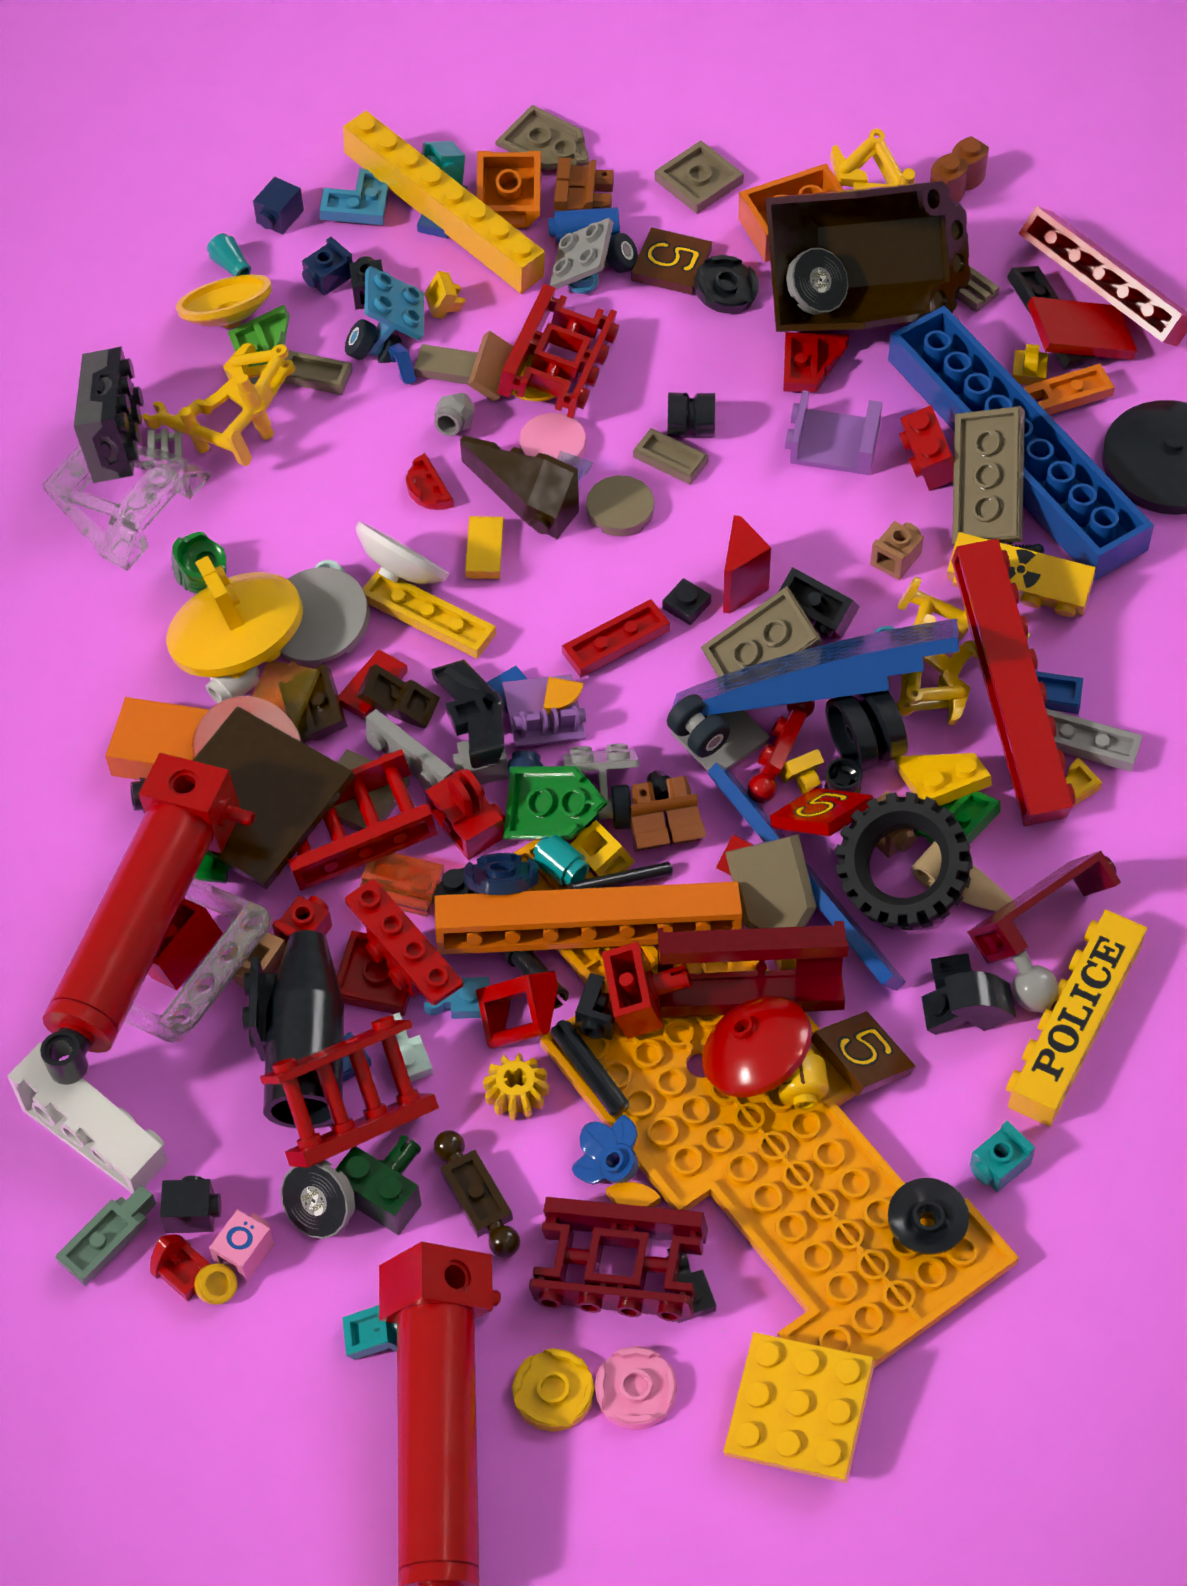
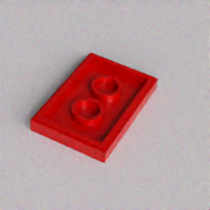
(1081, 328)

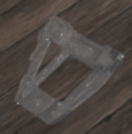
(137, 509)

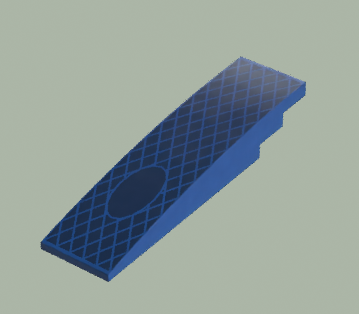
(828, 670)

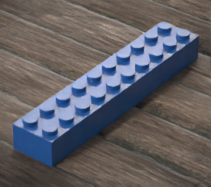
(1060, 480)

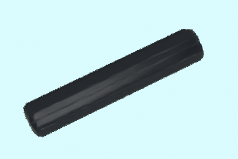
(589, 1068)

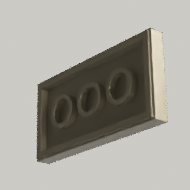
(989, 474)

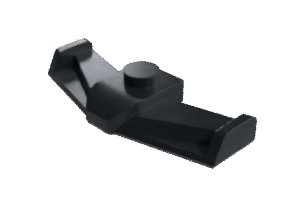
(474, 711)

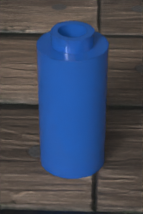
(573, 220)

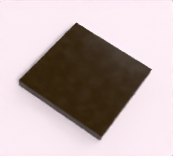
(279, 781)

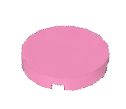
(552, 434)
(635, 1388)

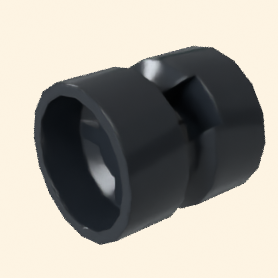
(691, 414)

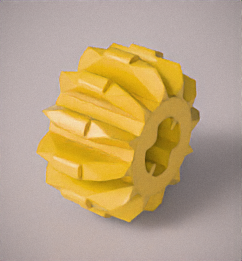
(518, 1097)

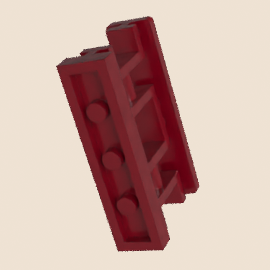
(619, 1227)

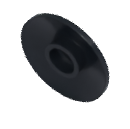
(932, 1200)

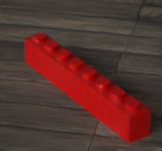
(1012, 682)

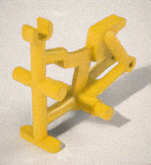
(848, 170)
(251, 397)
(951, 690)

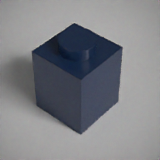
(278, 205)

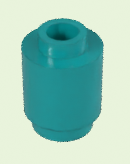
(560, 860)

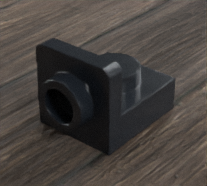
(591, 1009)

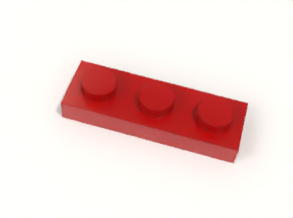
(615, 638)

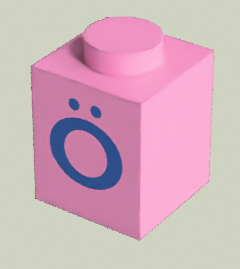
(243, 1244)

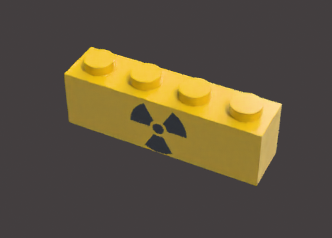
(1042, 578)

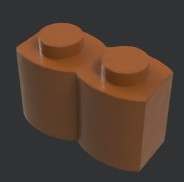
(962, 168)

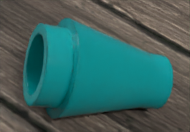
(227, 254)

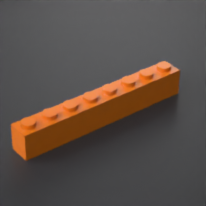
(581, 917)

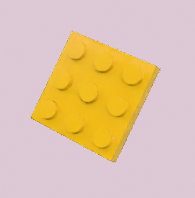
(799, 1407)

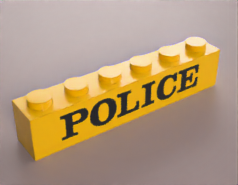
(1076, 1018)

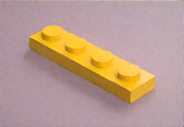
(429, 614)

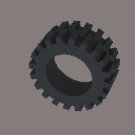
(871, 827)

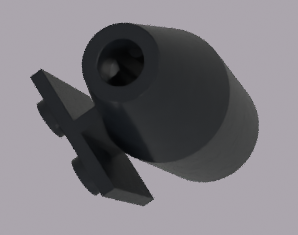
(294, 1017)

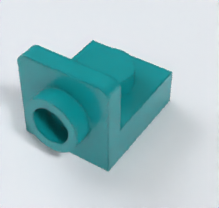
(367, 1334)

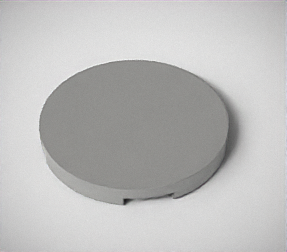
(332, 616)

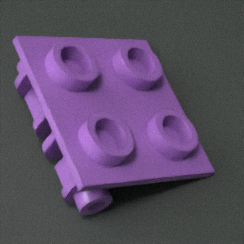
(530, 721)

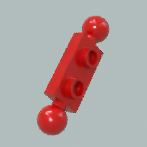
(773, 757)

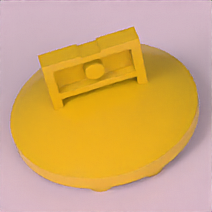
(233, 622)

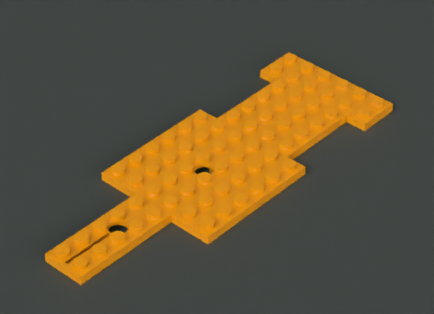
(787, 1177)

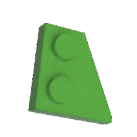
(262, 332)

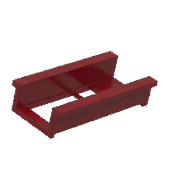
(813, 984)

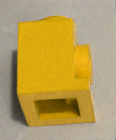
(602, 850)

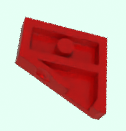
(811, 359)

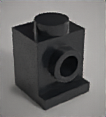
(357, 273)

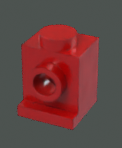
(312, 910)

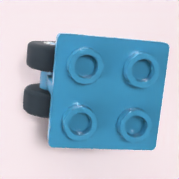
(395, 307)

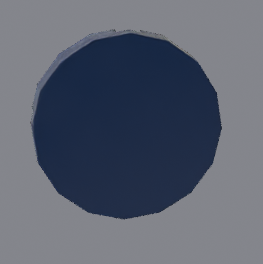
(501, 874)

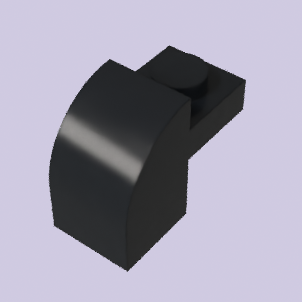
(969, 997)

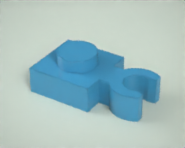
(462, 1002)

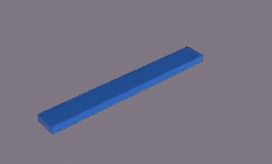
(824, 898)

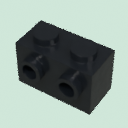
(821, 603)

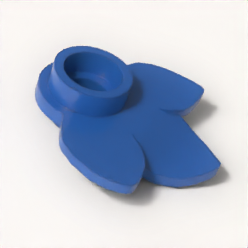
(603, 1149)

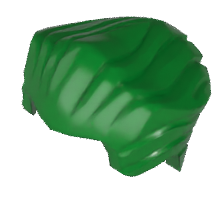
(188, 551)

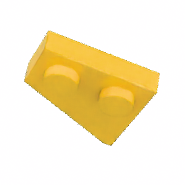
(943, 775)

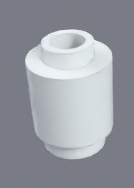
(227, 687)

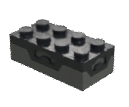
(108, 414)

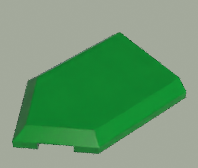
(549, 802)

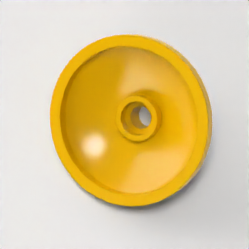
(225, 301)

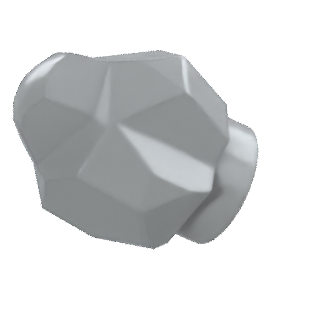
(453, 414)

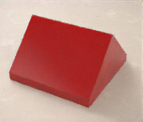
(746, 566)

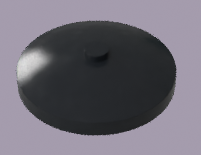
(1149, 455)

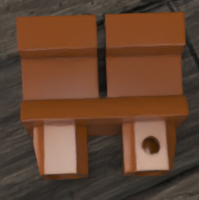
(578, 186)
(680, 814)

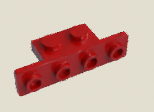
(401, 945)

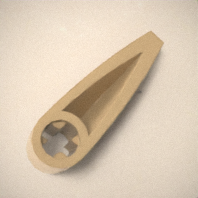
(981, 891)

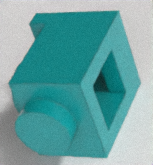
(447, 157)
(998, 1171)

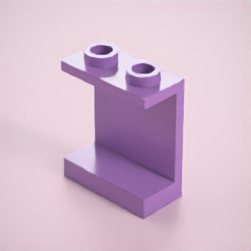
(833, 438)

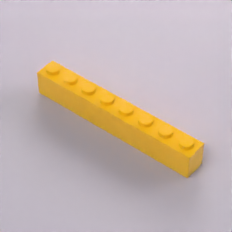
(444, 202)

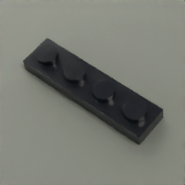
(1032, 282)

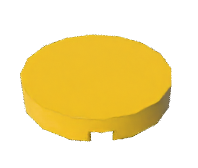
(553, 1390)

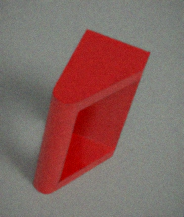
(495, 1004)

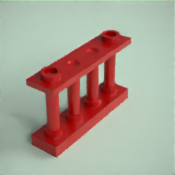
(379, 837)
(377, 1116)

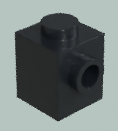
(189, 1205)

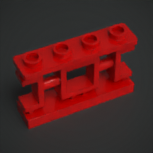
(567, 331)

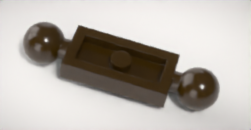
(476, 1193)

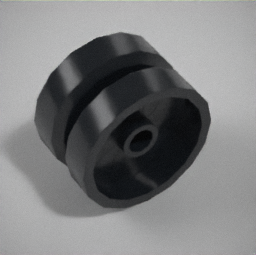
(866, 728)

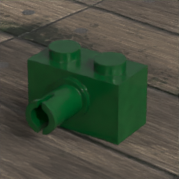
(380, 1186)

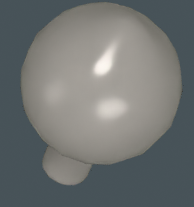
(1033, 986)

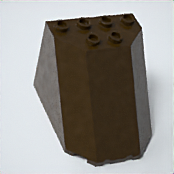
(897, 243)

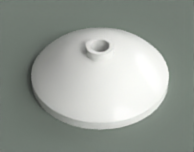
(397, 559)

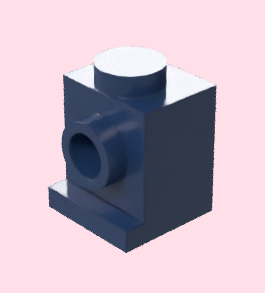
(327, 267)

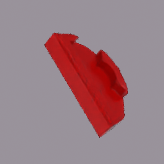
(426, 485)

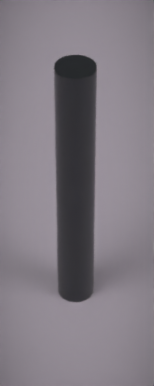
(625, 877)

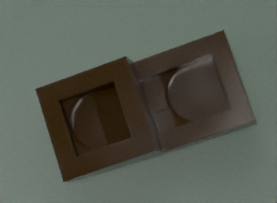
(397, 698)

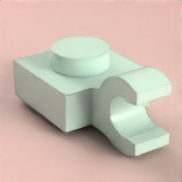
(414, 1054)

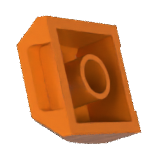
(511, 185)

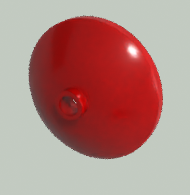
(756, 1046)

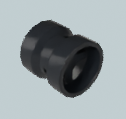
(843, 775)

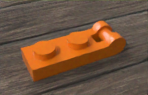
(1072, 389)

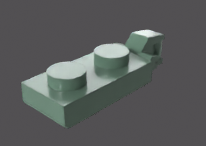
(105, 1235)

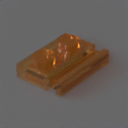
(407, 880)

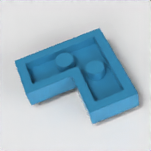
(363, 205)

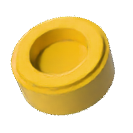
(215, 1284)

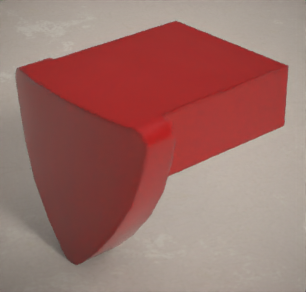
(177, 1264)

